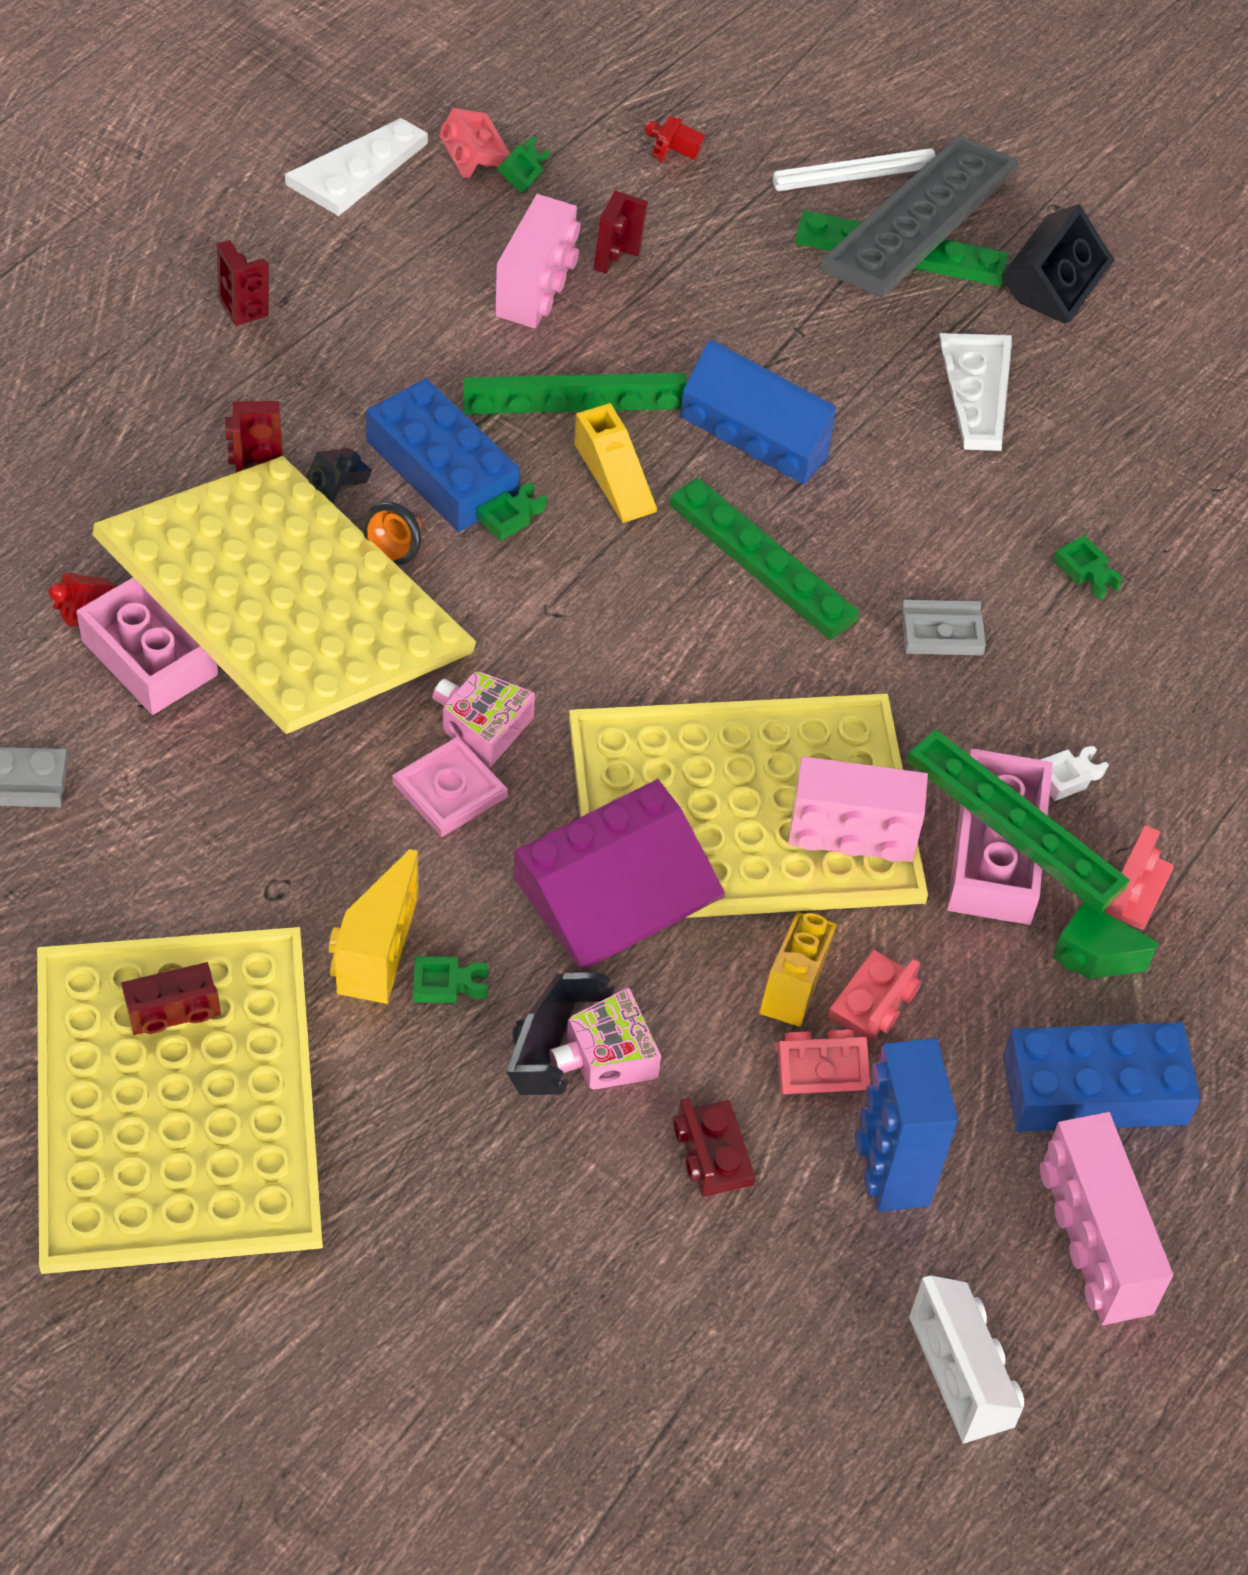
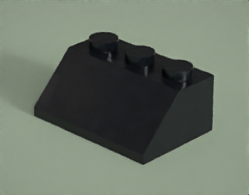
(1059, 265)

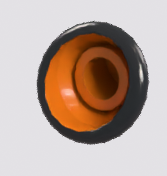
(394, 531)

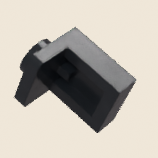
(337, 468)

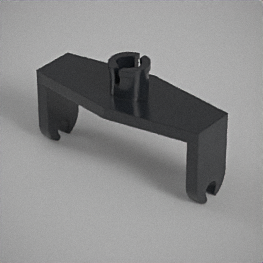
(545, 1028)

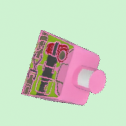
(485, 713)
(609, 1044)

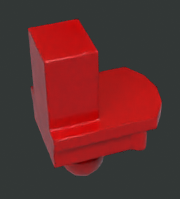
(675, 137)
(75, 592)

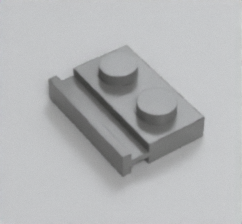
(943, 627)
(32, 776)

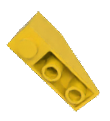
(613, 462)
(797, 968)

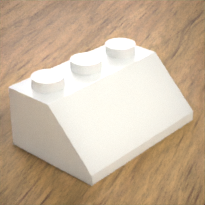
(965, 1358)

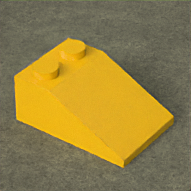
(375, 933)

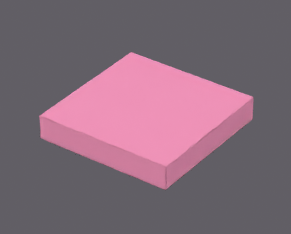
(450, 786)

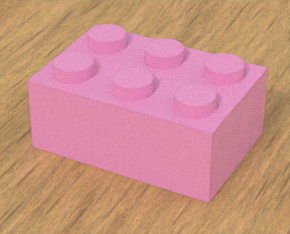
(537, 261)
(144, 646)
(858, 809)

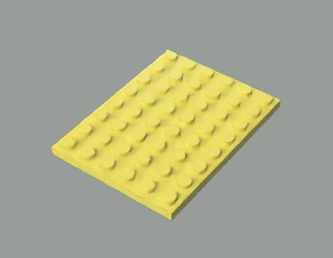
(284, 592)
(736, 783)
(178, 1134)

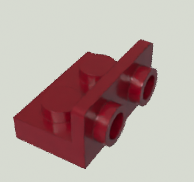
(620, 229)
(242, 284)
(254, 432)
(171, 999)
(714, 1147)

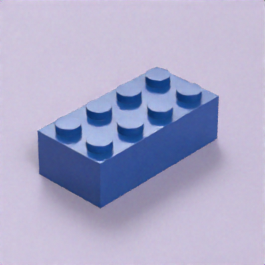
(440, 452)
(1082, 1071)
(906, 1125)

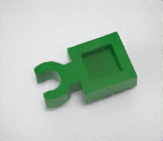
(523, 165)
(509, 514)
(1086, 562)
(441, 979)

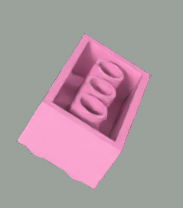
(988, 871)
(1105, 1219)

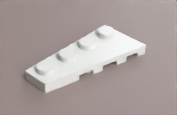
(357, 167)
(979, 385)

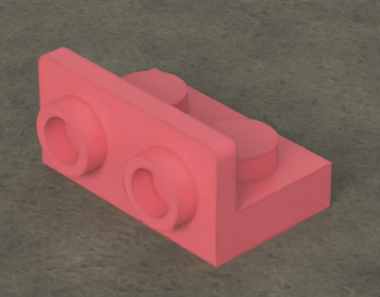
(472, 141)
(1147, 881)
(874, 995)
(822, 1064)

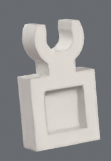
(1072, 773)

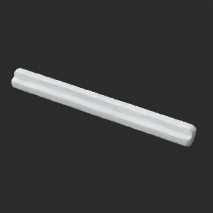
(851, 170)

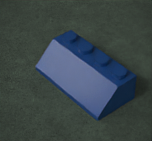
(758, 412)

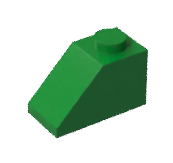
(1103, 946)

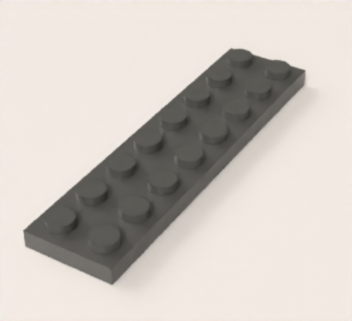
(919, 216)

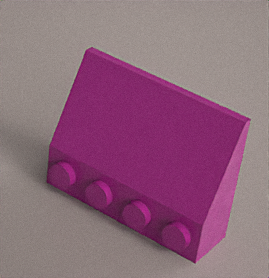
(617, 874)

